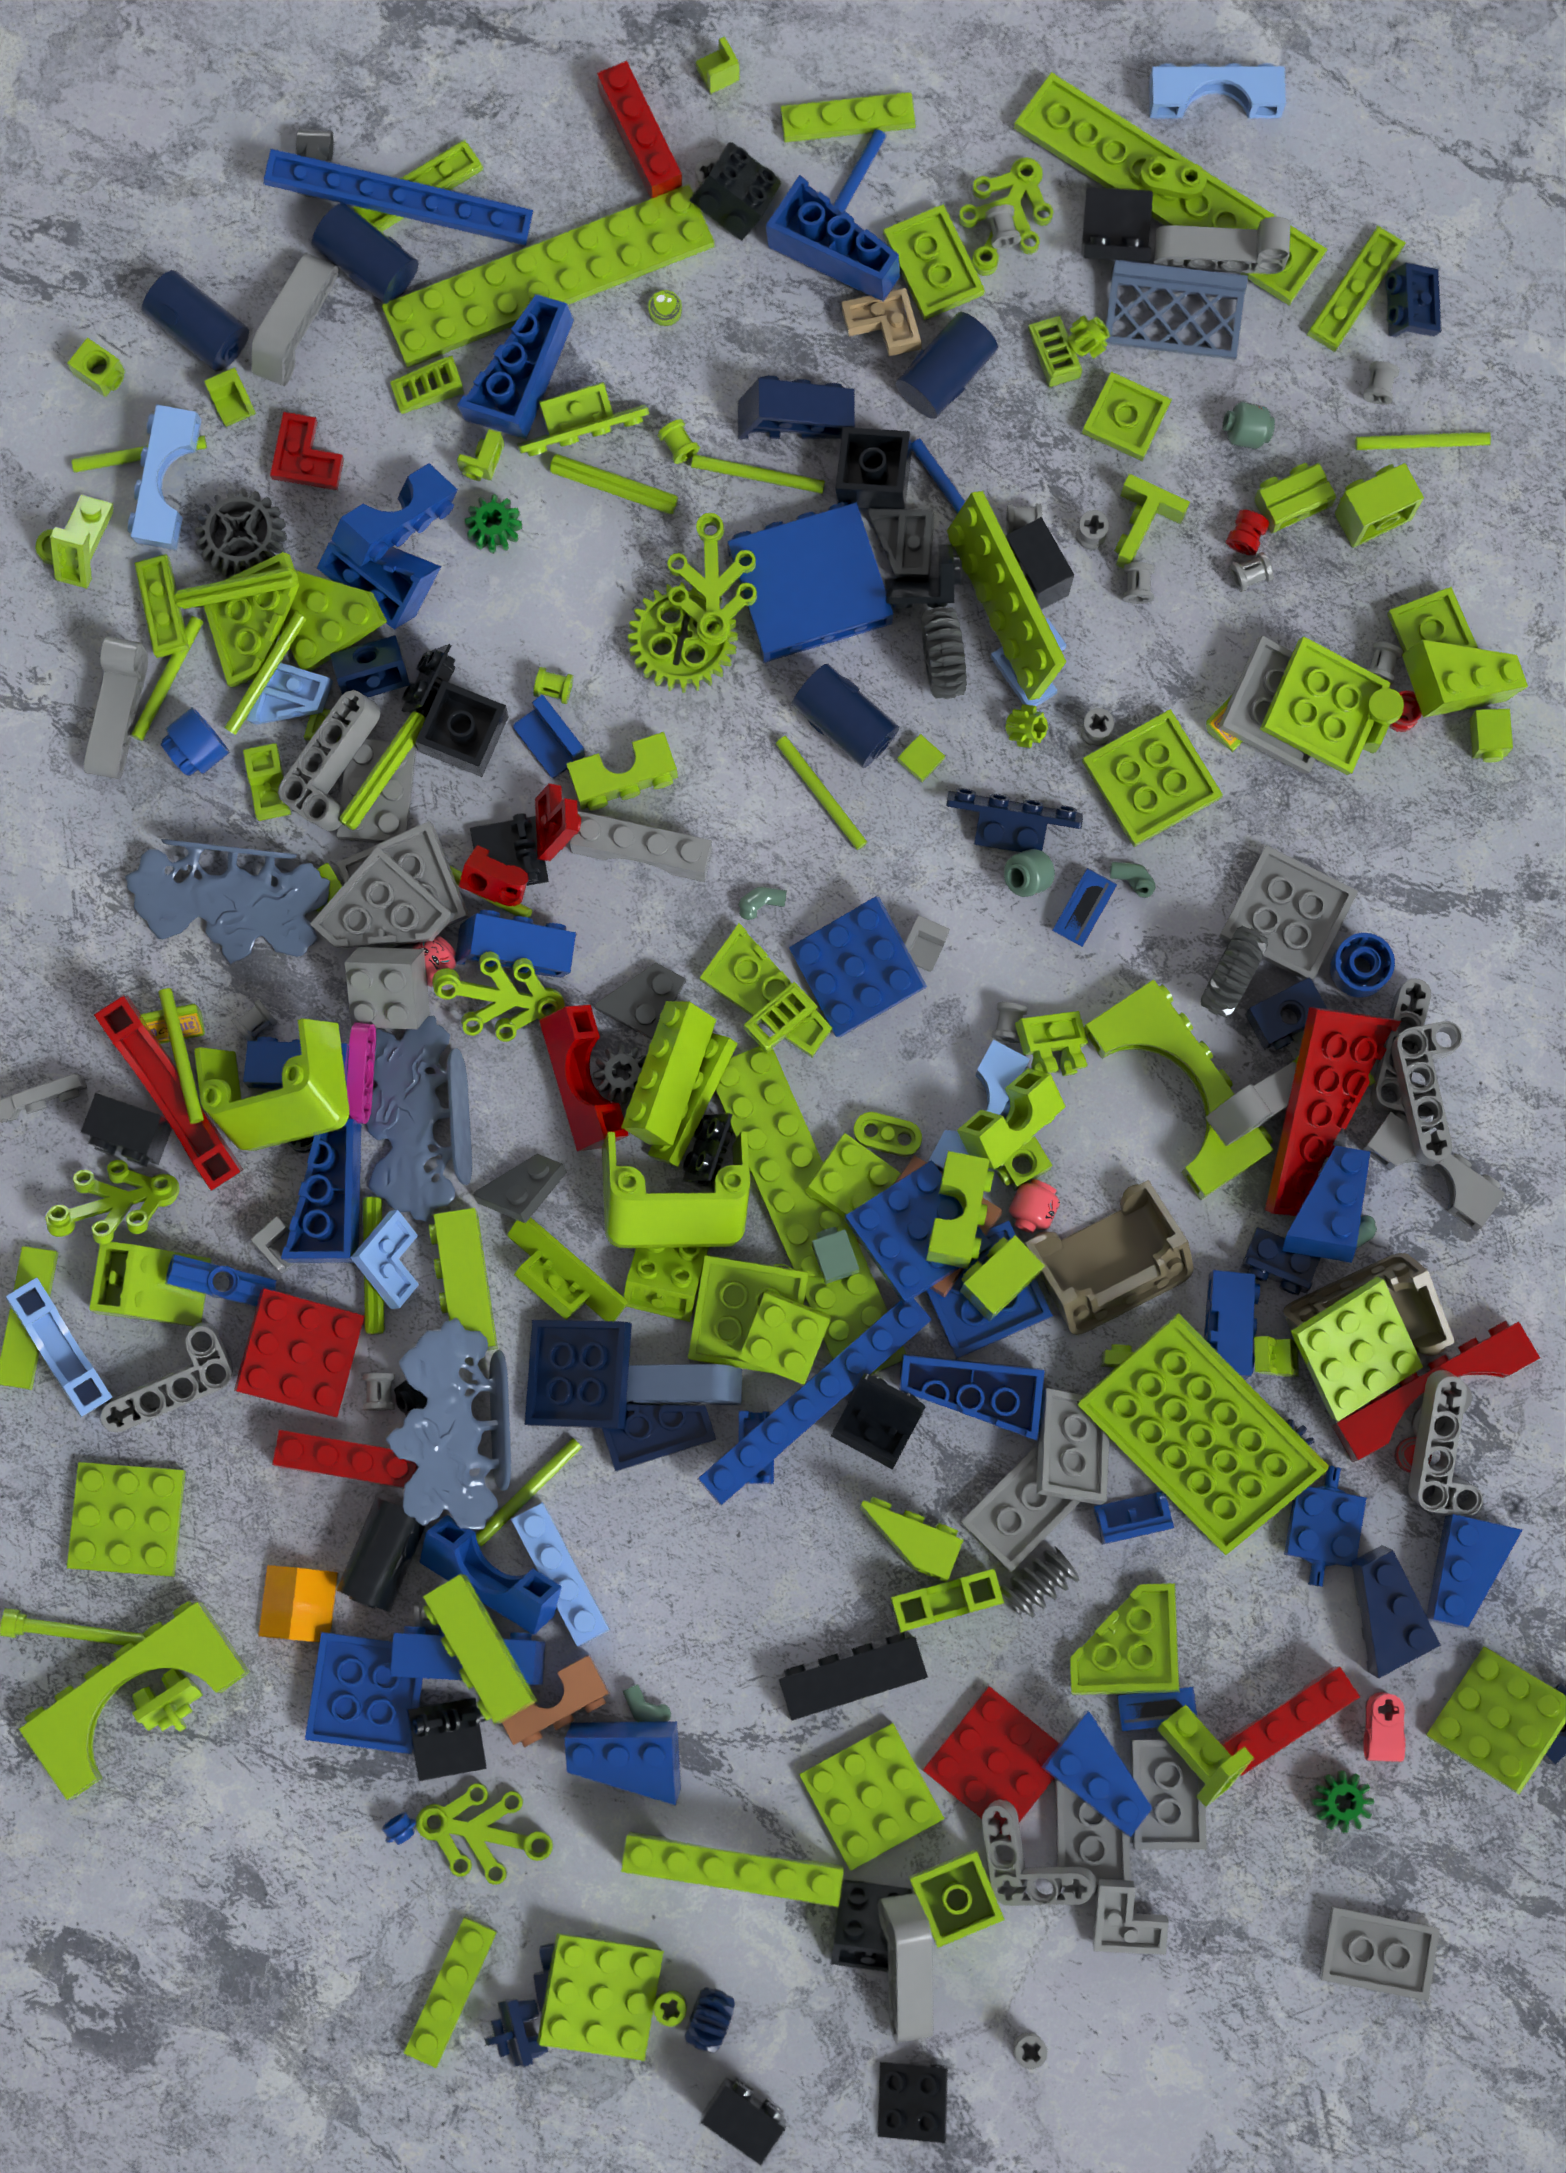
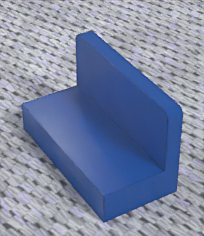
(549, 738)

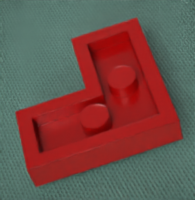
(297, 461)
(555, 821)

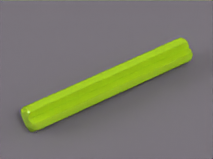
(613, 484)
(236, 588)
(382, 771)
(372, 1300)

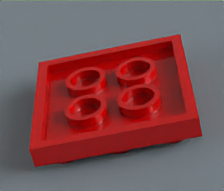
(299, 1353)
(994, 1757)

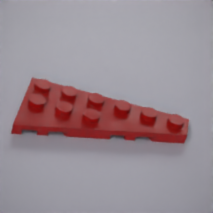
(1325, 1091)

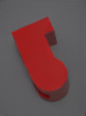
(493, 879)

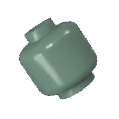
(1249, 425)
(1029, 873)

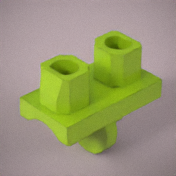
(168, 1707)

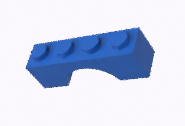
(370, 532)
(523, 1599)

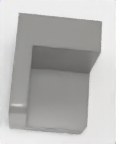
(926, 942)
(271, 1243)

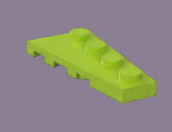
(752, 980)

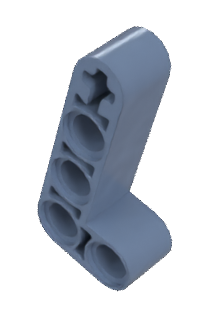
(685, 1384)

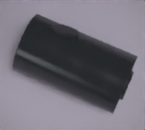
(381, 1556)

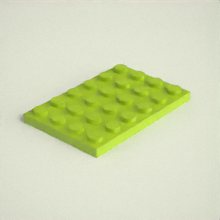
(1202, 1434)

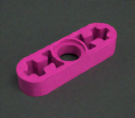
(361, 1071)

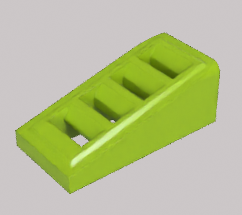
(1063, 374)
(431, 396)
(760, 1036)

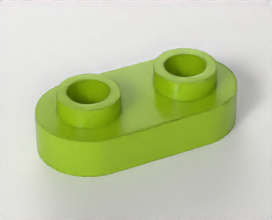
(1173, 179)
(887, 1134)

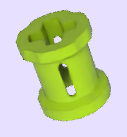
(678, 441)
(553, 685)
(674, 2019)

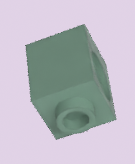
(834, 1255)

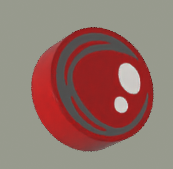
(1404, 1454)

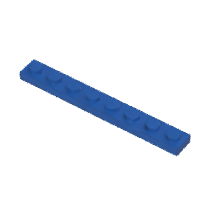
(398, 197)
(813, 1400)

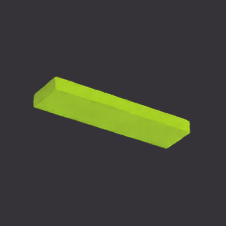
(443, 172)
(1356, 288)
(19, 1353)

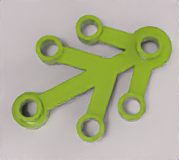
(1020, 185)
(712, 586)
(502, 998)
(153, 1191)
(478, 1832)

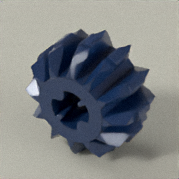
(709, 2020)

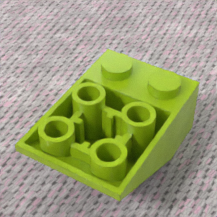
(133, 1286)
(920, 1546)

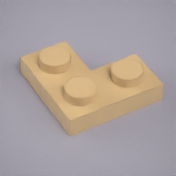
(891, 316)

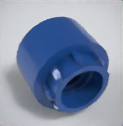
(193, 743)
(1370, 948)

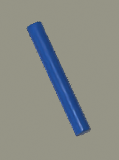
(859, 170)
(938, 474)

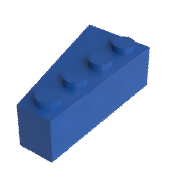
(831, 242)
(519, 374)
(329, 1200)
(986, 1391)
(426, 1657)

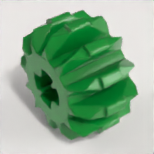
(491, 513)
(1343, 1815)

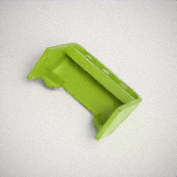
(307, 1105)
(675, 1219)

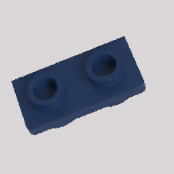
(1413, 300)
(1268, 1260)

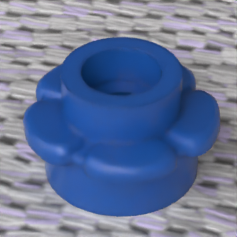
(399, 1828)

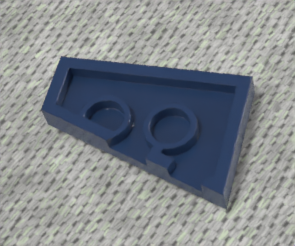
(657, 1432)

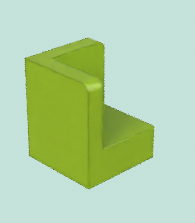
(719, 67)
(230, 397)

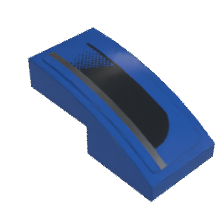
(1085, 907)
(1152, 1709)

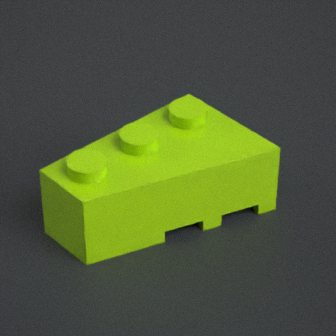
(1461, 677)

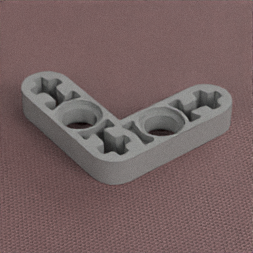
(1015, 1870)

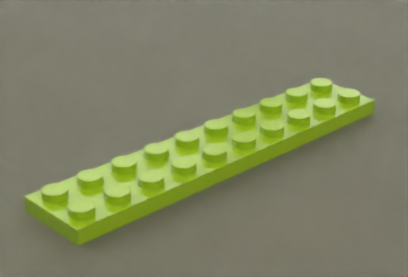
(1113, 155)
(557, 268)
(782, 1166)

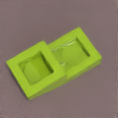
(265, 775)
(1276, 1356)

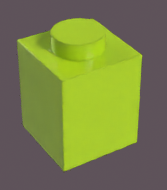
(1491, 734)

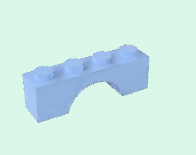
(1255, 88)
(172, 435)
(996, 1071)
(58, 1347)
(555, 1562)

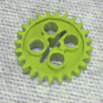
(653, 631)

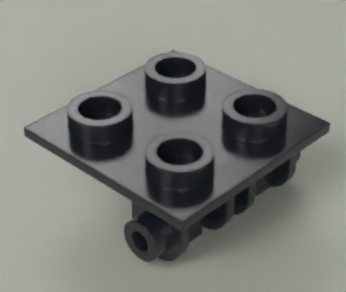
(431, 666)
(513, 844)
(710, 1136)
(447, 1739)
(913, 2102)

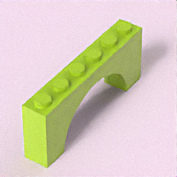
(1152, 1024)
(65, 1730)
(732, 1870)

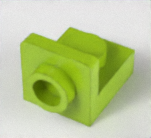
(488, 454)

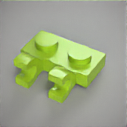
(1054, 1033)

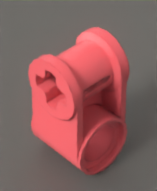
(1384, 1733)

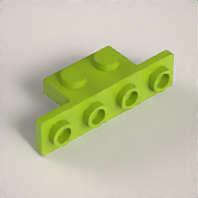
(578, 414)
(561, 1276)

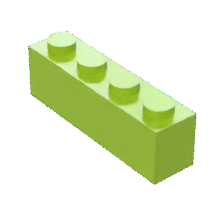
(669, 1073)
(463, 1271)
(479, 1648)

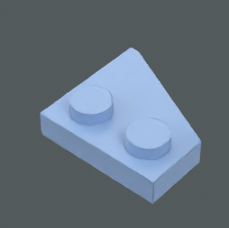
(290, 695)

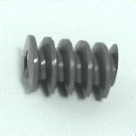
(1039, 1583)

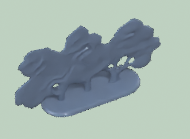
(233, 904)
(405, 1115)
(446, 1434)

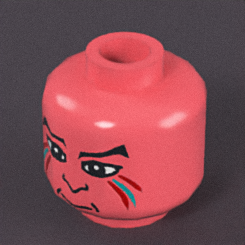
(438, 955)
(1034, 1206)

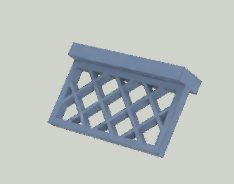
(1181, 281)

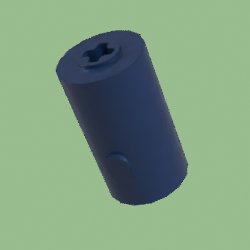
(364, 253)
(195, 320)
(947, 365)
(845, 715)

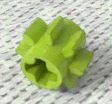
(1088, 336)
(1026, 726)

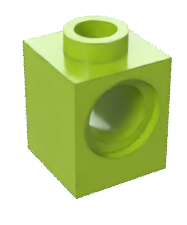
(87, 358)
(1035, 1155)

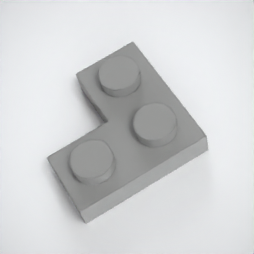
(1122, 1930)

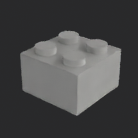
(387, 987)

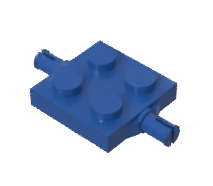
(1325, 1526)

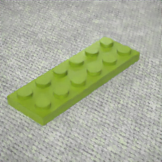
(1005, 596)

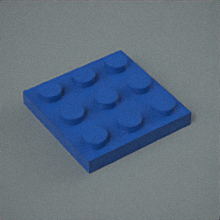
(858, 967)
(898, 1230)
(967, 1328)
(358, 1699)

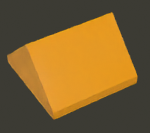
(297, 1603)

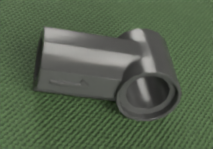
(315, 145)

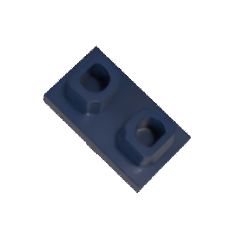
(513, 2015)

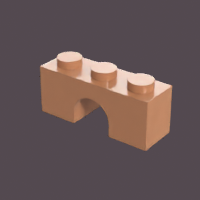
(581, 1690)

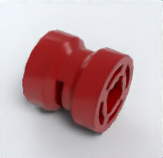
(1247, 532)
(1410, 710)

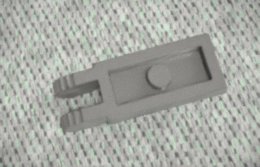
(35, 1098)

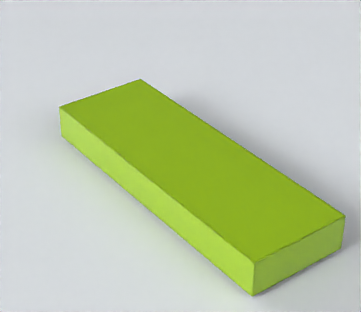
(160, 606)

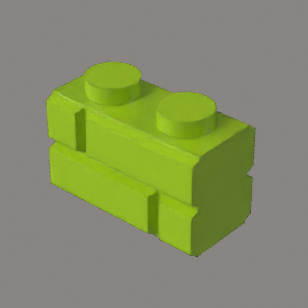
(1295, 496)

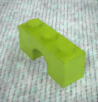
(597, 785)
(1032, 1106)
(966, 1180)
(946, 1600)

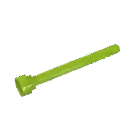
(15, 1623)

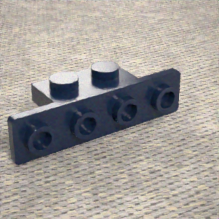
(1010, 823)

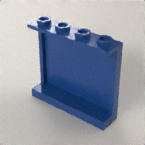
(812, 581)

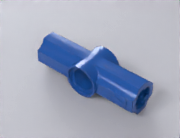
(199, 1276)

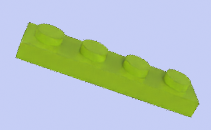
(848, 117)
(711, 1070)
(450, 1992)

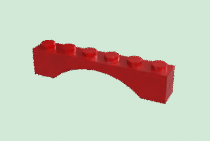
(160, 1077)
(1496, 1356)

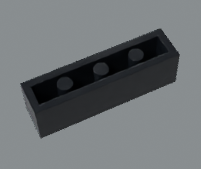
(852, 1678)

